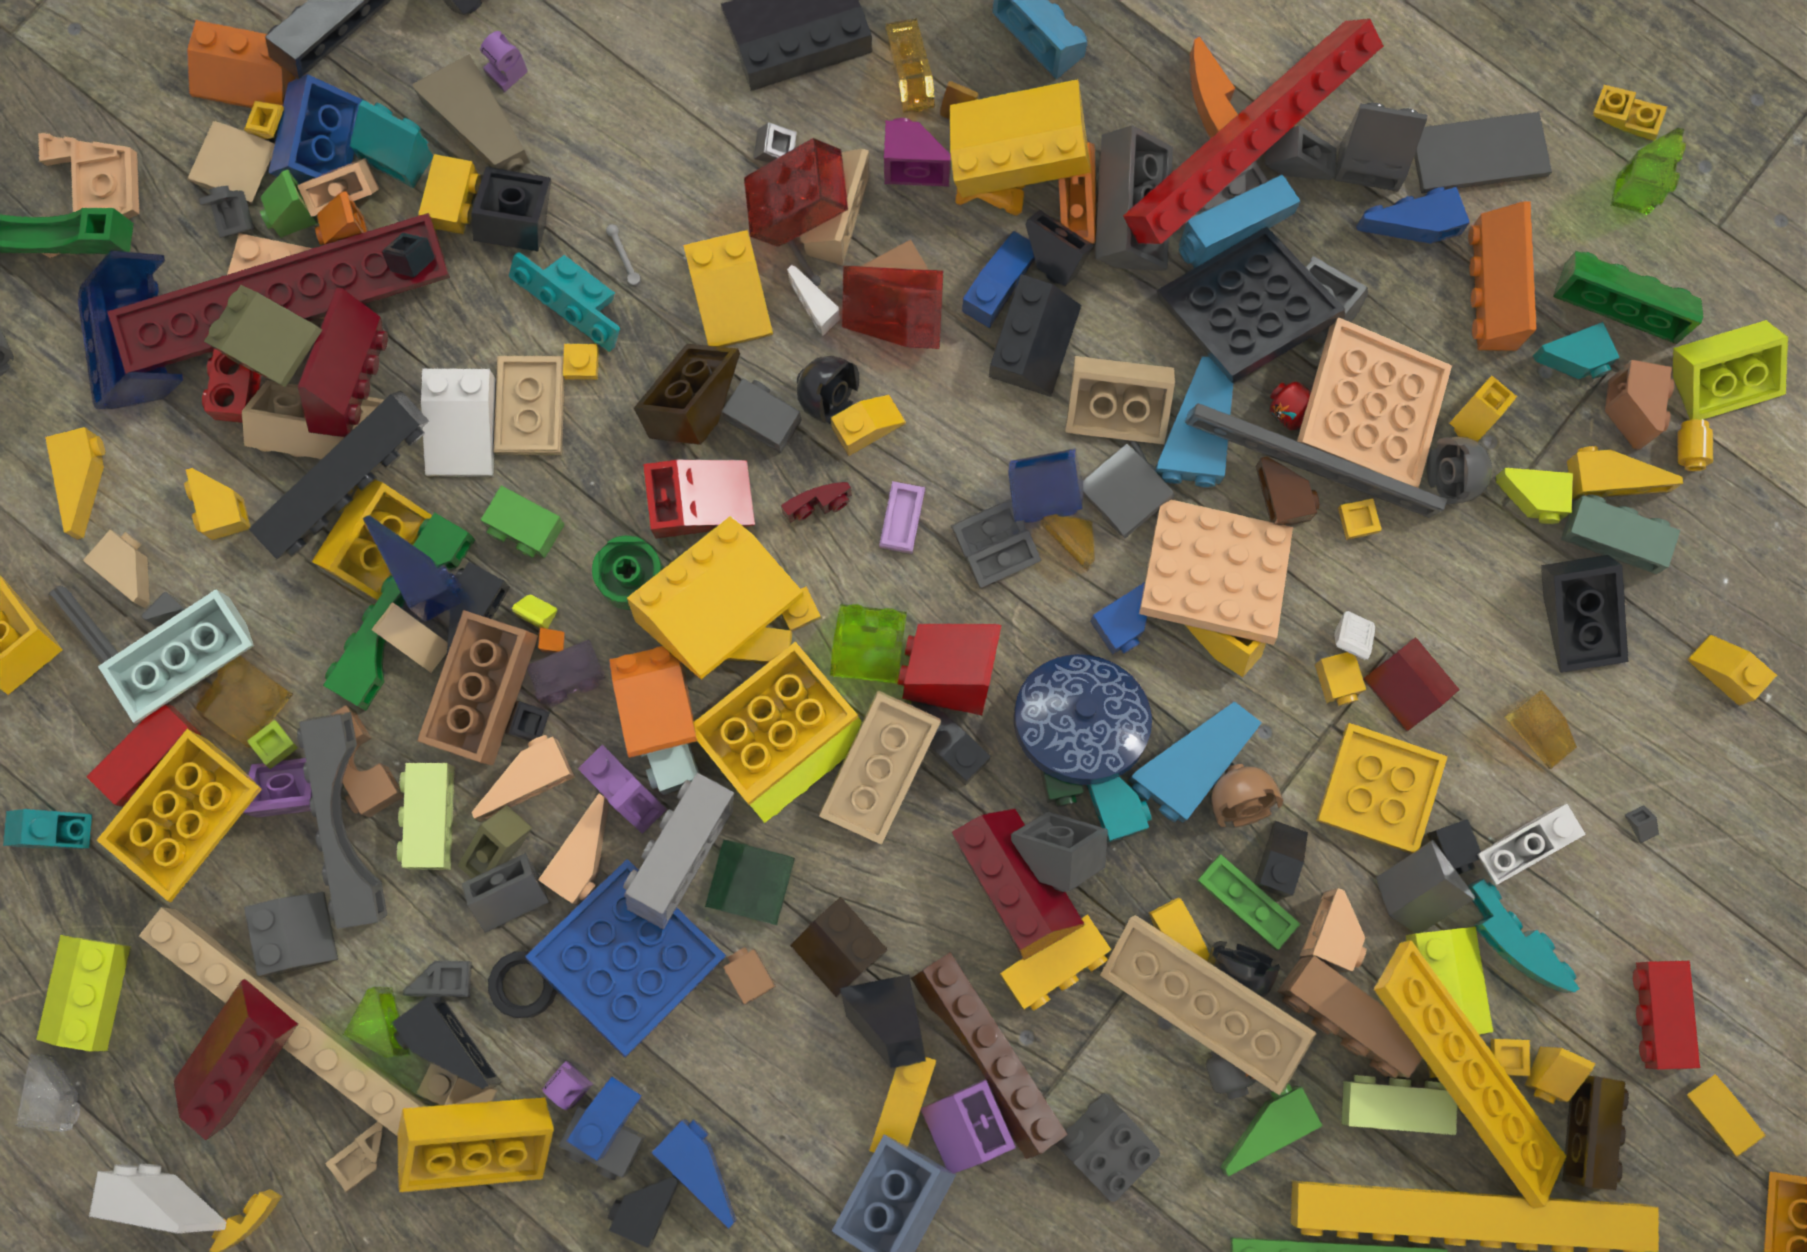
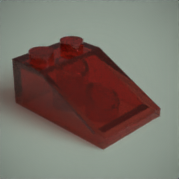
(894, 304)

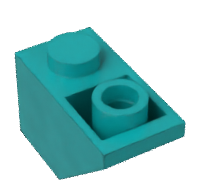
(47, 829)

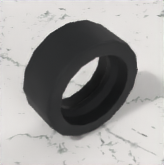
(497, 995)

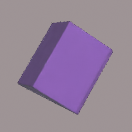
(282, 789)

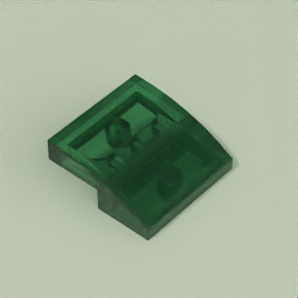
(750, 882)

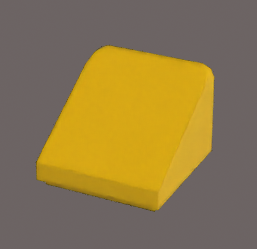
(264, 119)

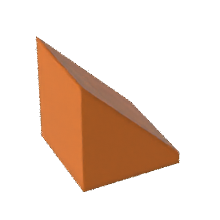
(551, 640)

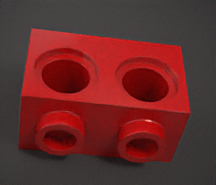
(241, 384)

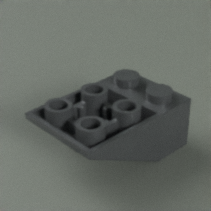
(1379, 146)

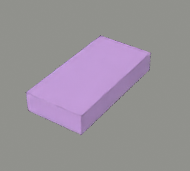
(902, 517)

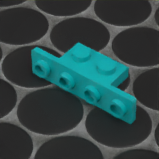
(570, 294)

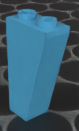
(1236, 220)
(1188, 450)
(1192, 766)

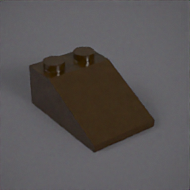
(689, 394)

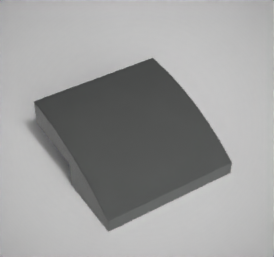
(1126, 491)
(995, 543)

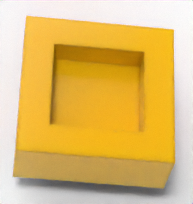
(581, 361)
(1359, 519)
(801, 612)
(1512, 1055)

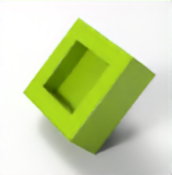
(272, 744)

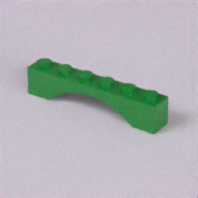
(74, 233)
(360, 669)

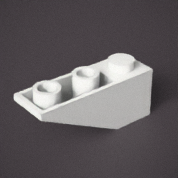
(1531, 843)

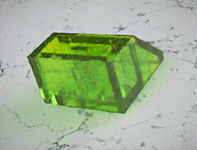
(1650, 174)
(868, 643)

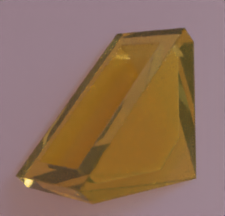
(1074, 536)

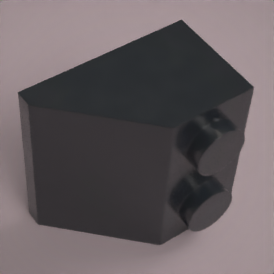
(511, 209)

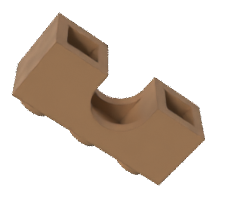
(370, 789)

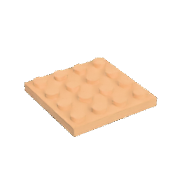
(1374, 402)
(1217, 571)

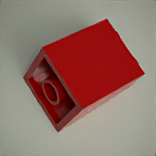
(950, 665)

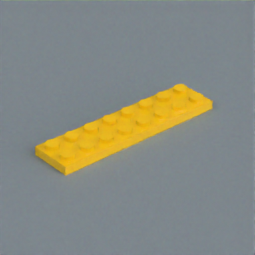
(1470, 1073)

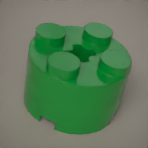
(614, 561)

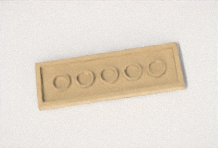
(1208, 1004)

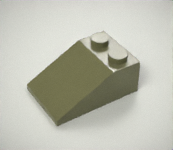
(262, 335)

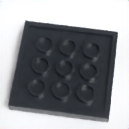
(1250, 304)

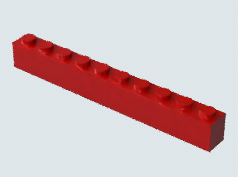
(1253, 131)

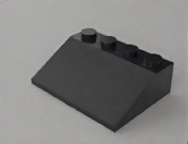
(795, 36)

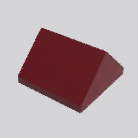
(1411, 684)

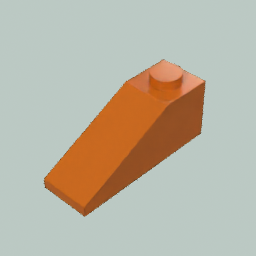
(1079, 201)

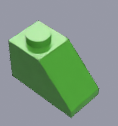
(285, 206)

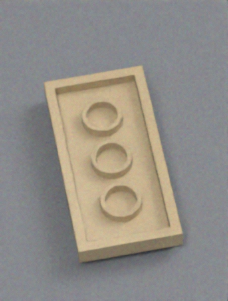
(879, 767)

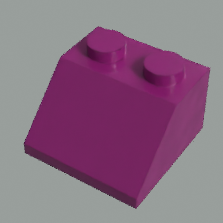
(914, 155)

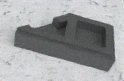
(443, 979)

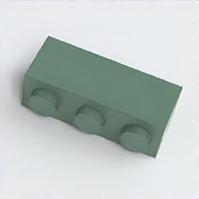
(1621, 534)

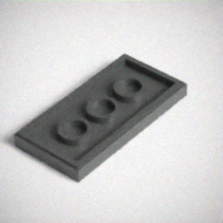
(1482, 152)

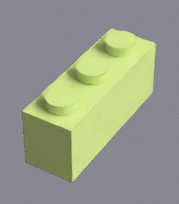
(426, 816)
(1398, 1106)

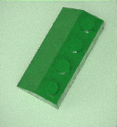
(1629, 297)

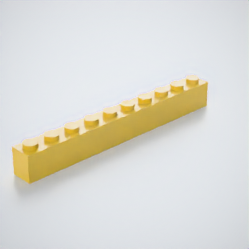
(1473, 1217)

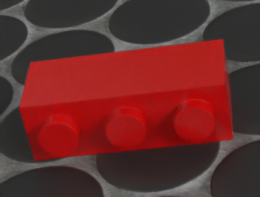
(138, 754)
(1666, 1015)

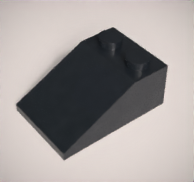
(1586, 612)
(438, 1036)

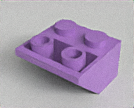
(968, 1127)

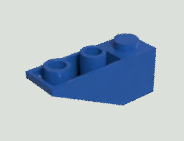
(1423, 219)

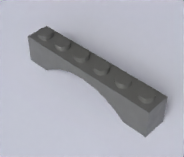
(354, 890)

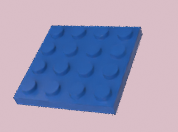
(622, 967)

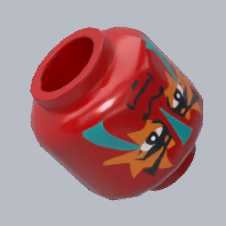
(1290, 404)

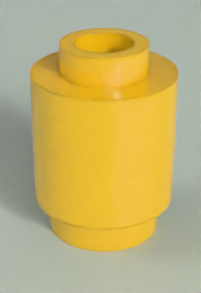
(1695, 445)

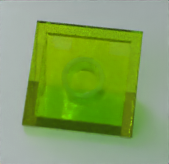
(373, 1023)

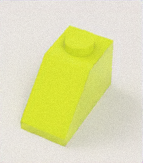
(1538, 492)

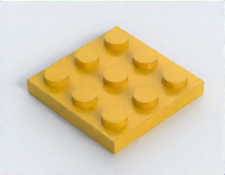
(1381, 788)

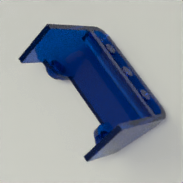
(115, 283)

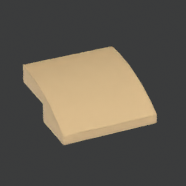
(232, 160)

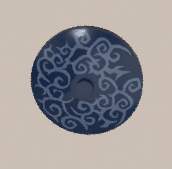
(1082, 719)

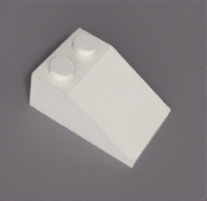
(460, 422)
(151, 1200)

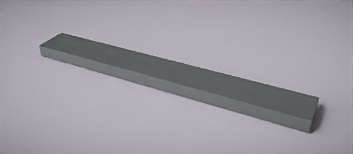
(1315, 461)

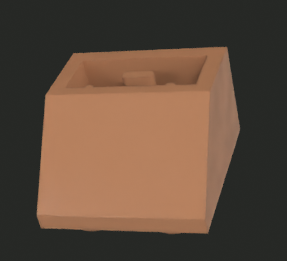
(1639, 401)

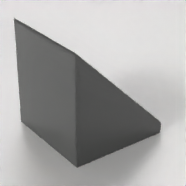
(1643, 823)

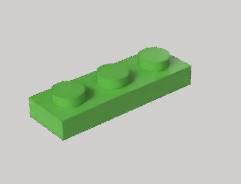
(1248, 902)

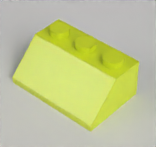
(1731, 370)
(1458, 965)
(83, 993)

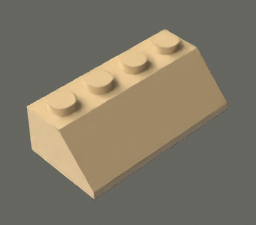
(277, 423)

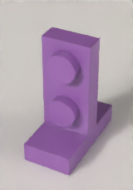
(622, 789)

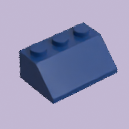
(314, 129)

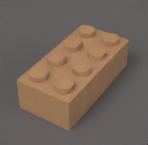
(1352, 1015)

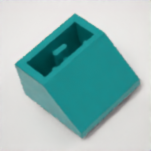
(390, 143)

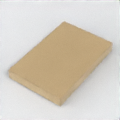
(529, 405)

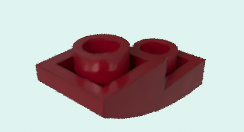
(827, 497)

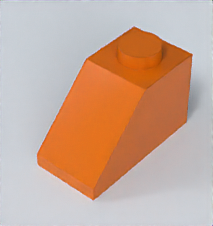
(339, 220)

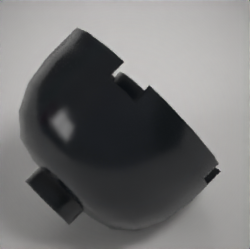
(826, 386)
(1246, 966)

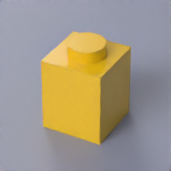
(1340, 678)

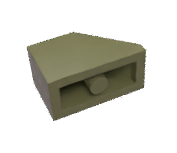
(494, 842)

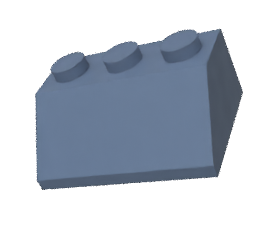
(893, 1200)

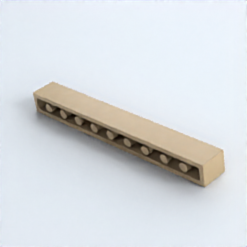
(311, 1040)

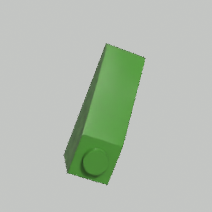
(1273, 1127)

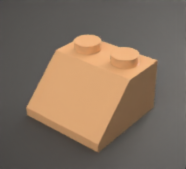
(1335, 934)

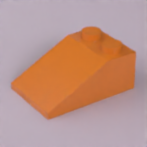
(652, 701)

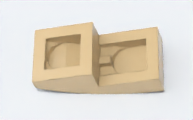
(411, 637)

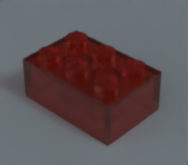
(795, 192)

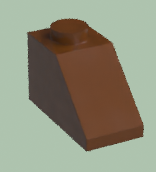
(1286, 493)

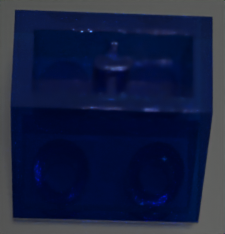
(1046, 486)

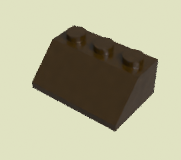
(1595, 1133)

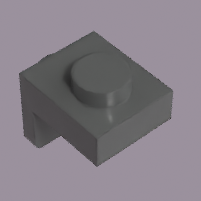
(229, 211)

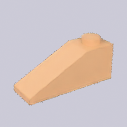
(530, 774)
(578, 860)

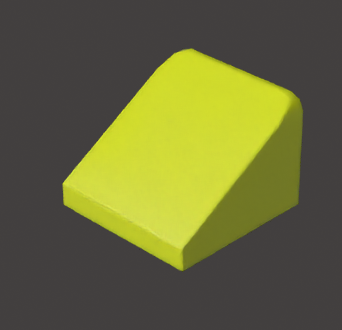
(535, 611)

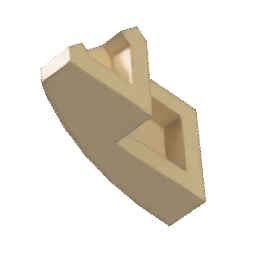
(358, 1158)

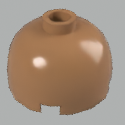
(1244, 796)

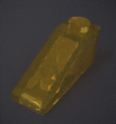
(910, 66)

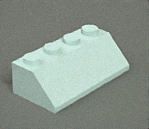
(177, 655)

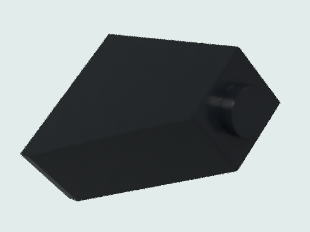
(887, 1019)

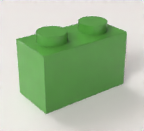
(522, 522)

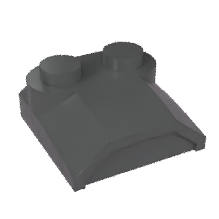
(1342, 287)

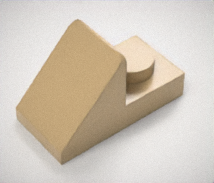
(450, 1089)

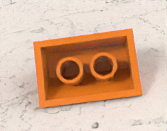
(233, 66)

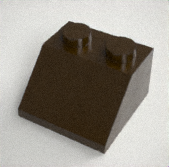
(838, 946)

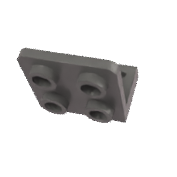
(1108, 1148)

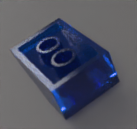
(420, 579)

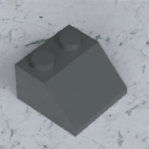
(1062, 850)
(290, 934)

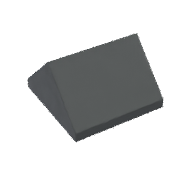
(1423, 889)

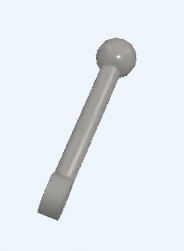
(633, 277)

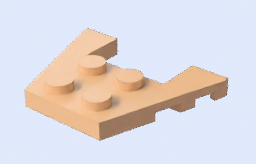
(101, 173)

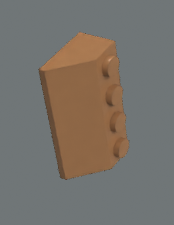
(478, 688)

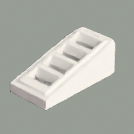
(818, 306)
(1355, 635)

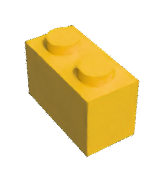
(450, 193)

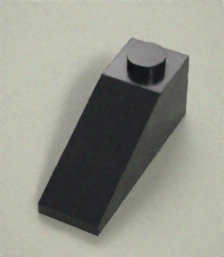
(479, 595)
(954, 746)

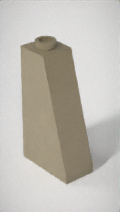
(471, 112)

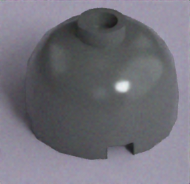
(1459, 469)

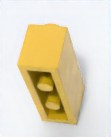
(1056, 966)

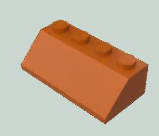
(1503, 278)

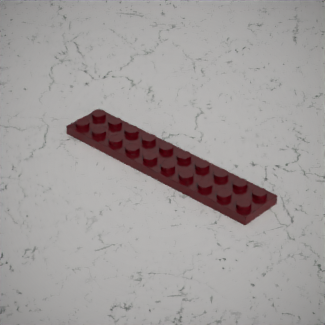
(178, 322)

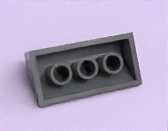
(1129, 169)

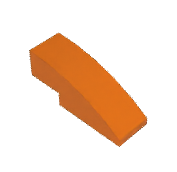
(1210, 89)

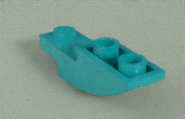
(1526, 951)

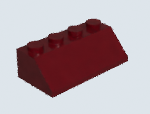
(341, 366)
(1027, 908)
(230, 1059)

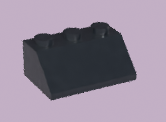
(1034, 336)

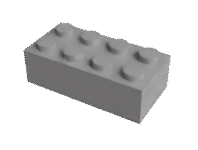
(679, 850)

